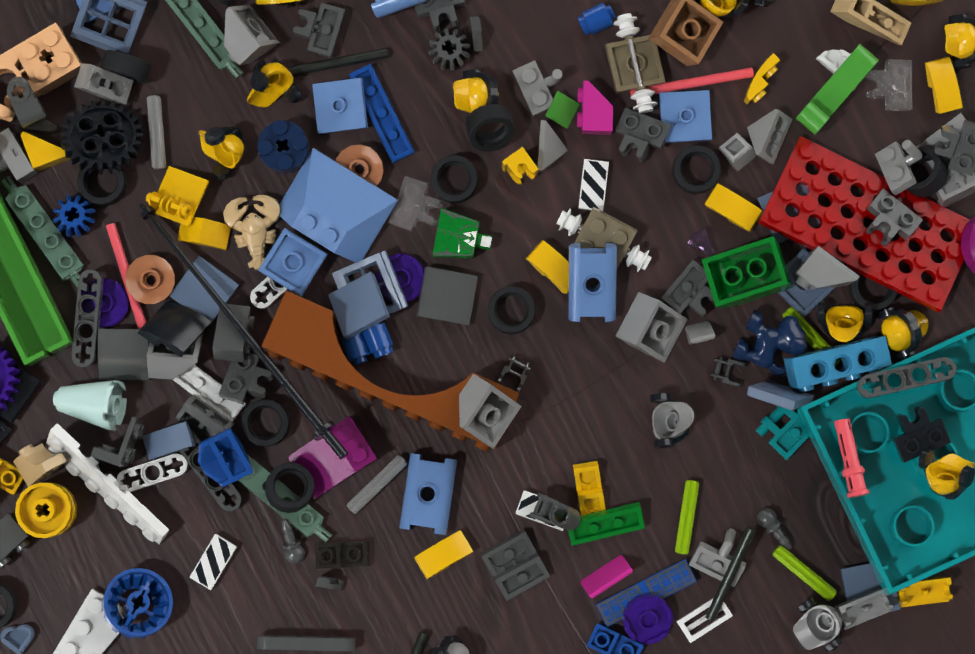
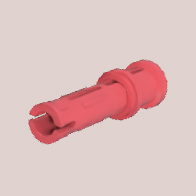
(852, 470)

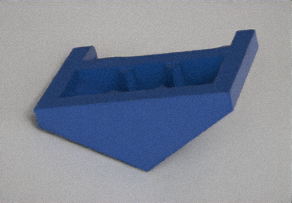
(224, 458)

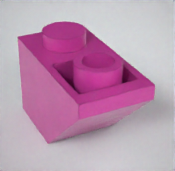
(596, 111)

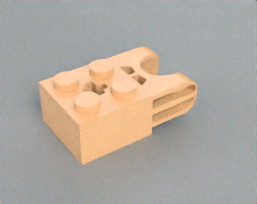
(29, 62)

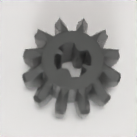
(443, 55)

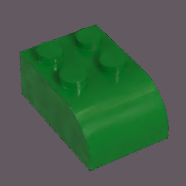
(747, 273)

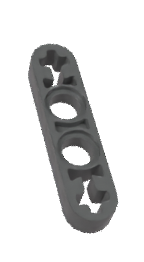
(92, 318)
(905, 375)
(205, 479)
(306, 643)

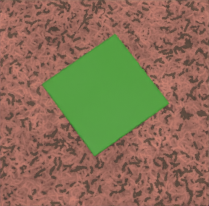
(562, 109)

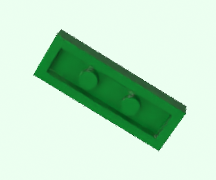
(607, 523)

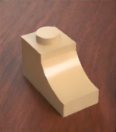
(37, 463)

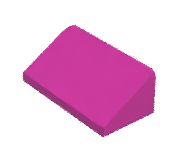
(606, 576)

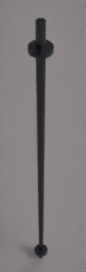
(323, 430)

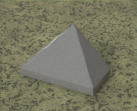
(768, 134)
(550, 147)

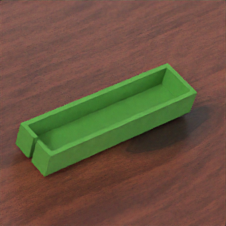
(25, 298)

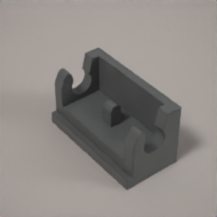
(203, 417)

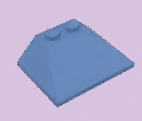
(336, 207)

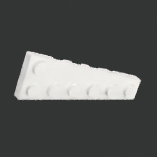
(105, 484)
(89, 630)

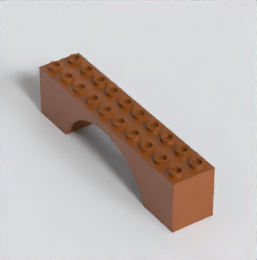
(311, 340)

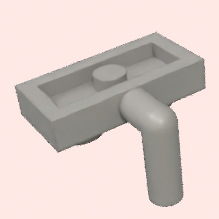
(535, 88)
(897, 166)
(715, 561)

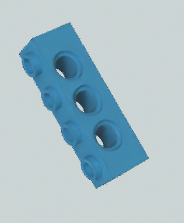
(799, 367)

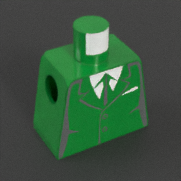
(458, 237)

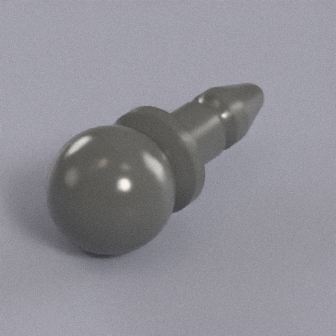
(768, 519)
(294, 551)

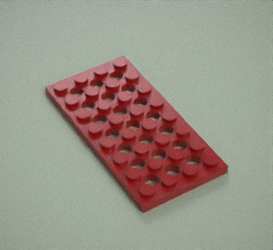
(852, 228)

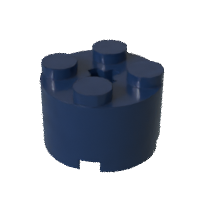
(281, 133)

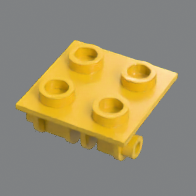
(178, 196)

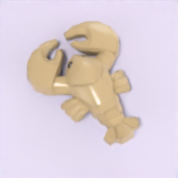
(253, 226)

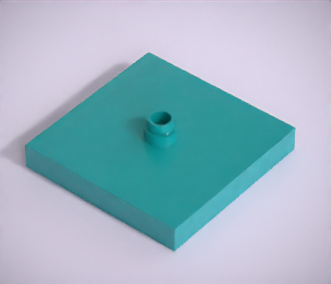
(902, 521)

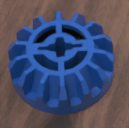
(147, 583)

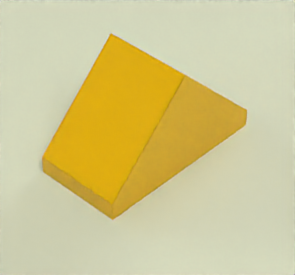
(42, 153)
(205, 233)

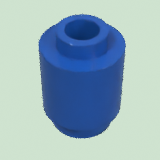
(596, 19)
(378, 340)
(355, 349)

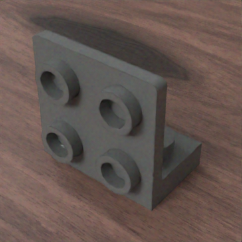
(126, 453)

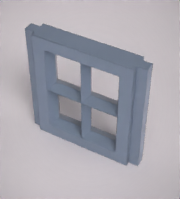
(100, 39)
(387, 273)

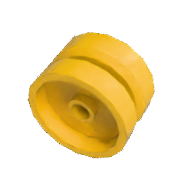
(31, 512)

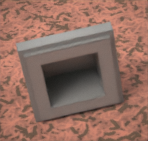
(737, 151)
(699, 332)

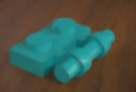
(787, 438)

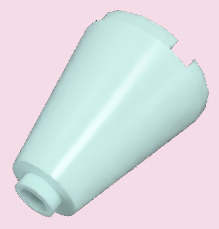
(93, 402)

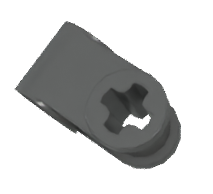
(26, 106)
(552, 512)

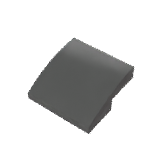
(447, 296)
(122, 355)
(515, 565)

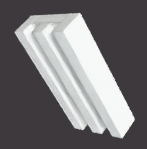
(704, 630)

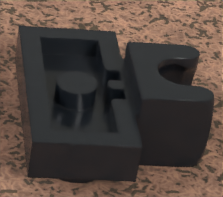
(919, 435)

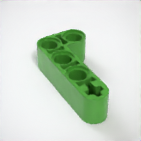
(837, 89)

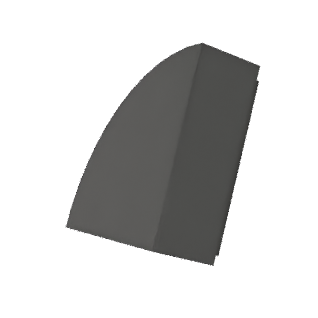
(476, 34)
(329, 582)

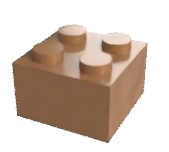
(685, 31)

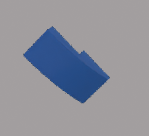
(611, 642)

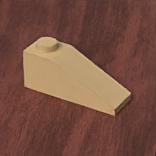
(873, 18)

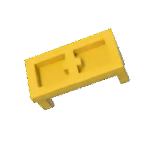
(518, 164)
(926, 592)

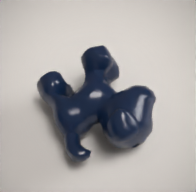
(787, 337)

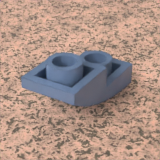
(168, 440)

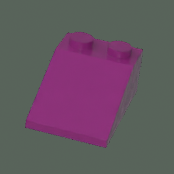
(326, 465)

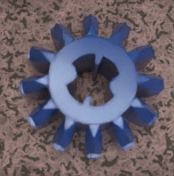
(71, 207)

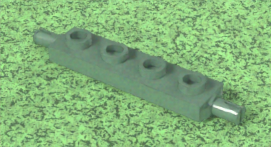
(205, 33)
(43, 231)
(305, 520)

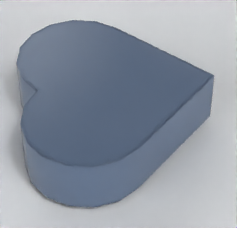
(17, 638)

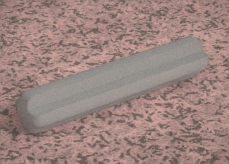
(156, 132)
(376, 484)

